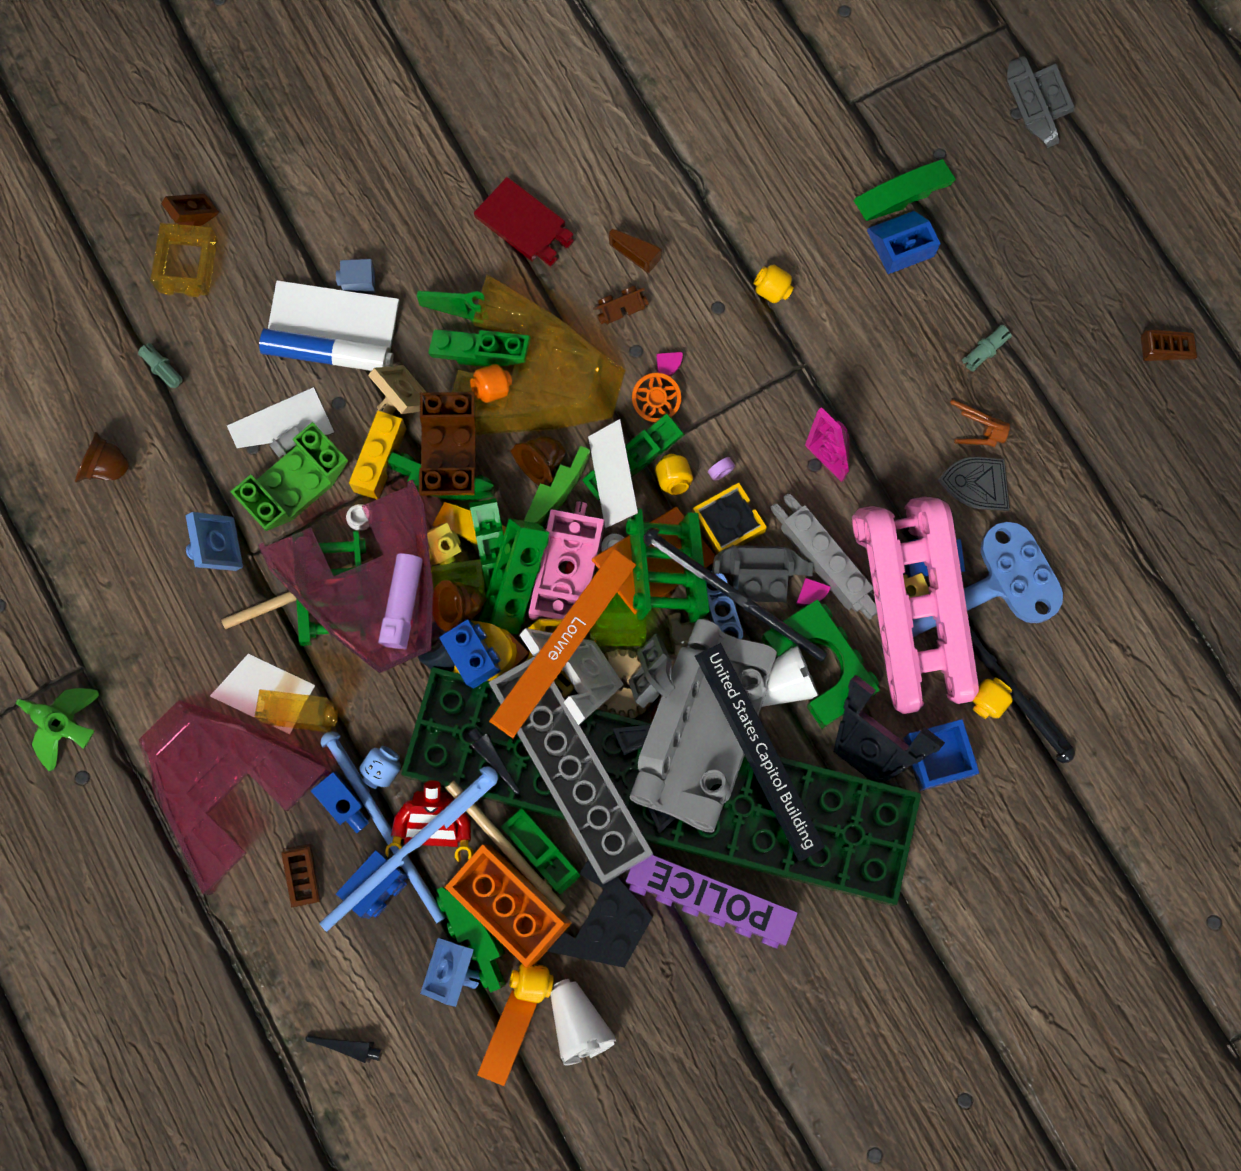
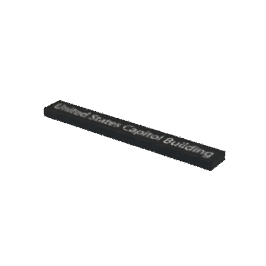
(759, 752)

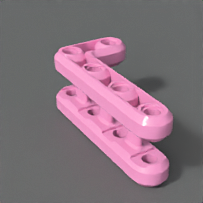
(933, 524)

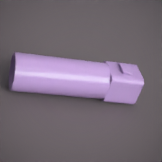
(401, 601)

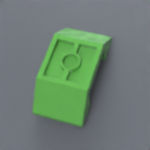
(292, 481)

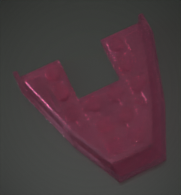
(356, 600)
(197, 760)

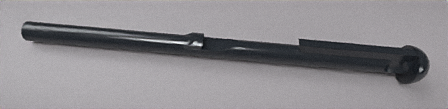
(651, 537)
(1029, 707)

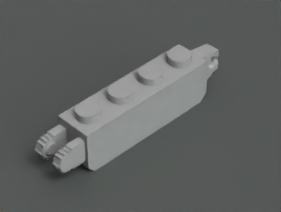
(827, 557)

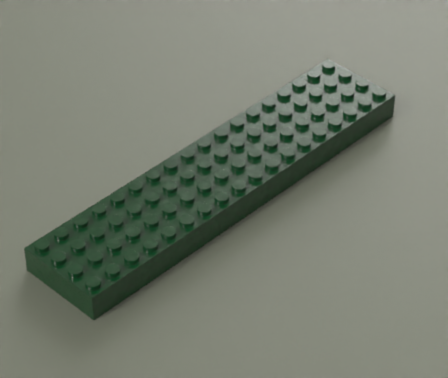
(858, 820)

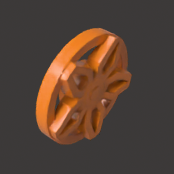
(656, 396)

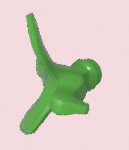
(57, 722)

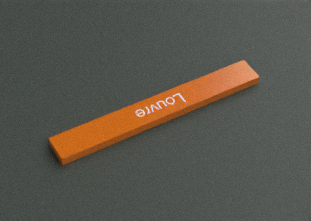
(562, 644)

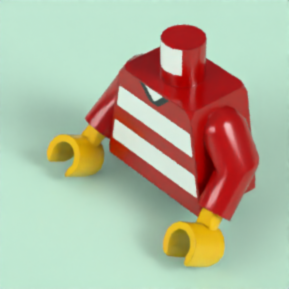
(420, 811)

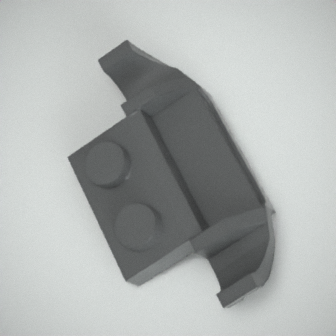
(1039, 98)
(761, 570)
(654, 673)

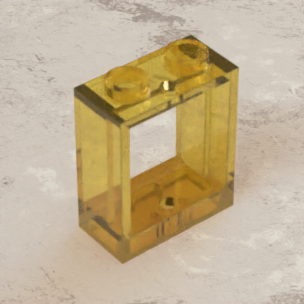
(189, 236)
(295, 711)

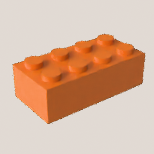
(508, 905)

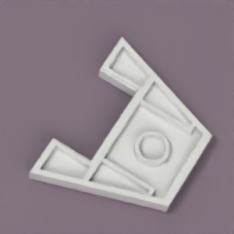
(587, 671)

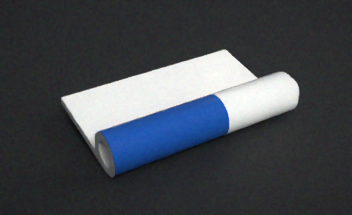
(330, 326)

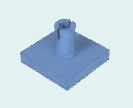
(213, 541)
(449, 972)

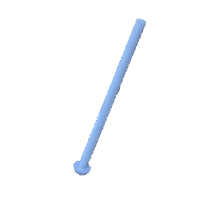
(331, 740)
(445, 817)

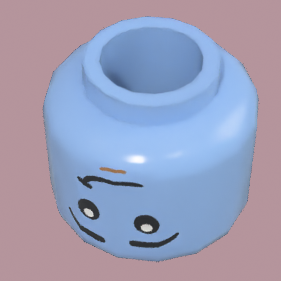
(380, 767)

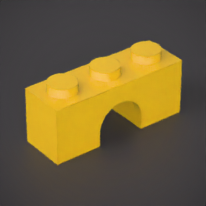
(371, 468)

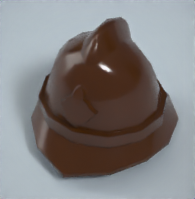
(539, 458)
(102, 461)
(456, 603)

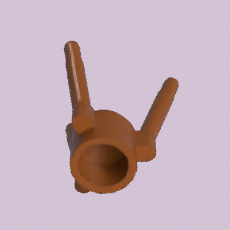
(994, 428)

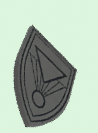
(978, 483)

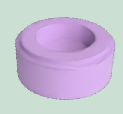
(721, 468)

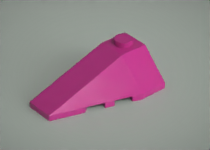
(830, 443)

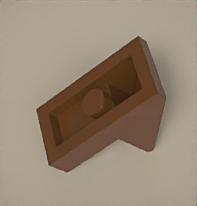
(190, 209)

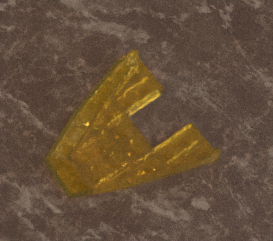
(560, 382)

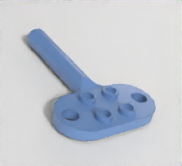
(1015, 573)

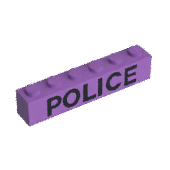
(713, 899)

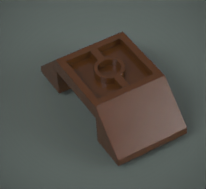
(447, 443)

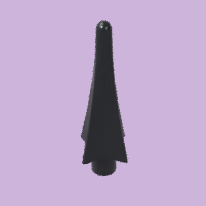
(485, 748)
(358, 1050)

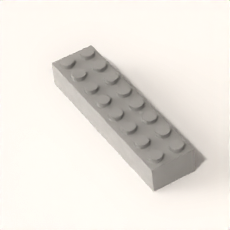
(577, 781)

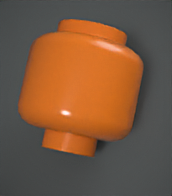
(490, 383)

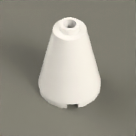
(789, 680)
(578, 1024)

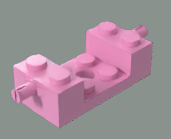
(571, 539)

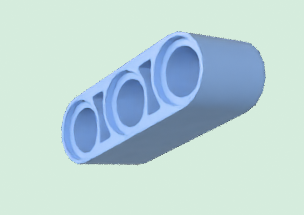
(729, 622)

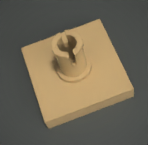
(399, 387)

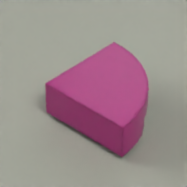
(668, 363)
(811, 592)

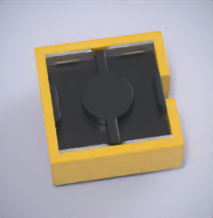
(729, 519)

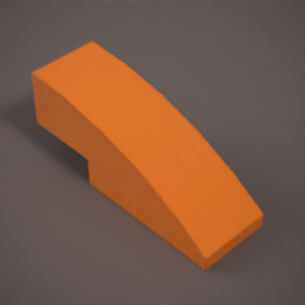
(507, 1040)

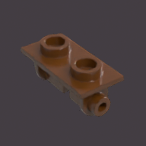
(630, 300)

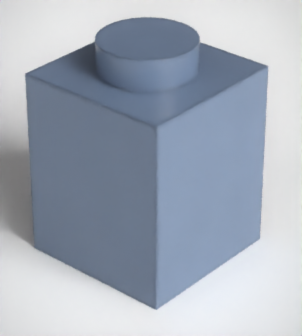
(356, 276)

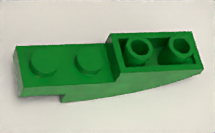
(480, 348)
(407, 466)
(486, 946)

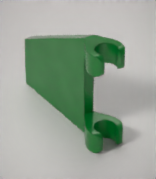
(452, 303)

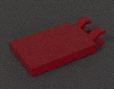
(523, 222)

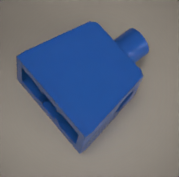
(330, 793)

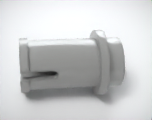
(284, 442)

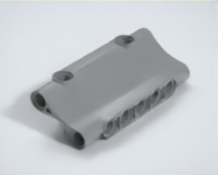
(690, 737)

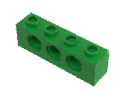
(510, 563)

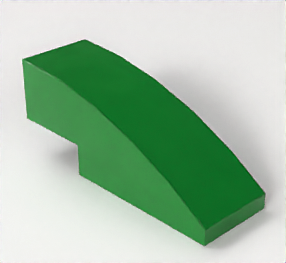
(540, 851)

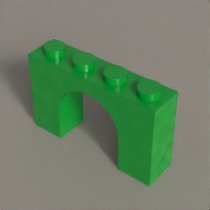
(817, 626)

